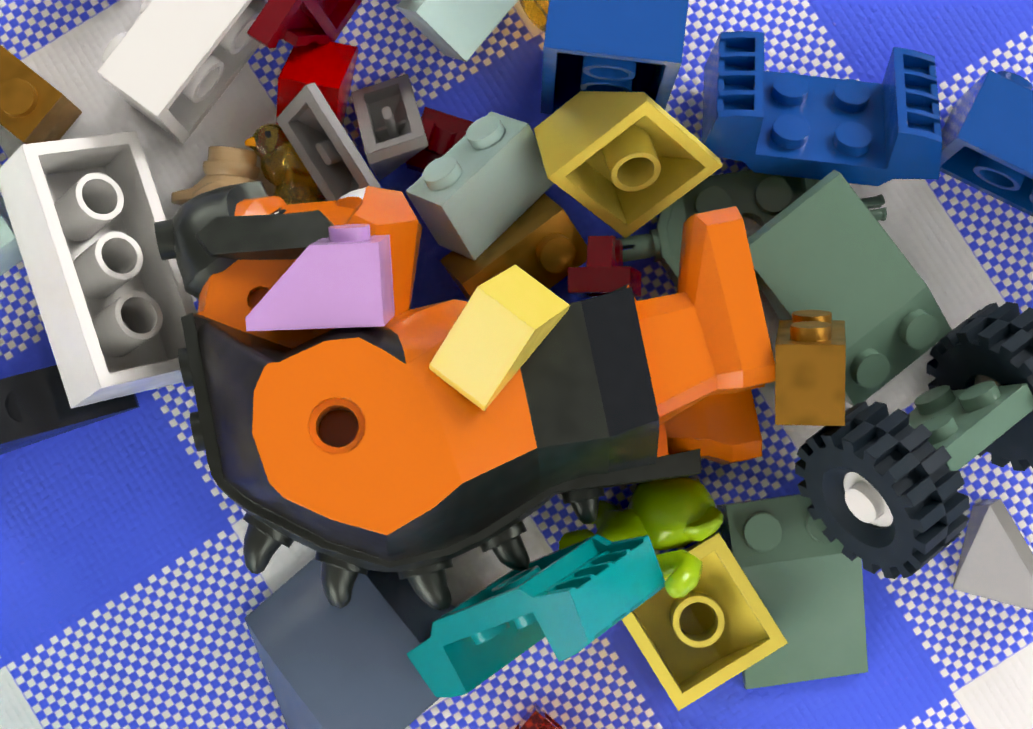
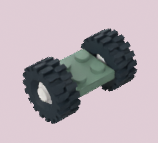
(894, 478)

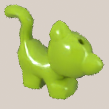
(672, 516)

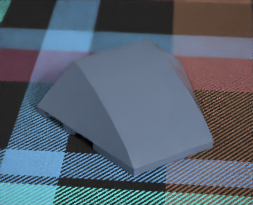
(345, 662)

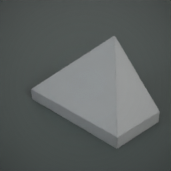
(389, 124)
(324, 145)
(995, 557)

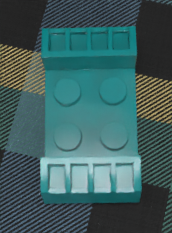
(561, 597)

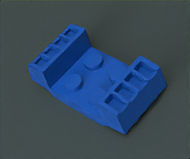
(821, 123)

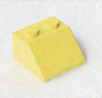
(621, 156)
(709, 632)

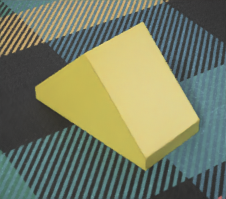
(497, 334)

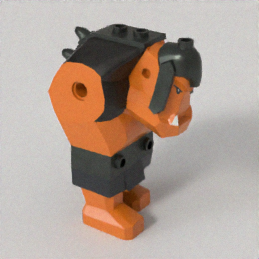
(388, 464)

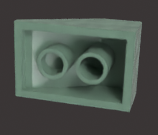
(840, 260)
(804, 586)

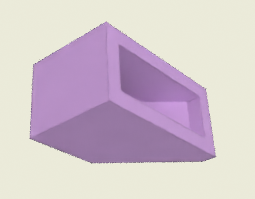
(332, 285)

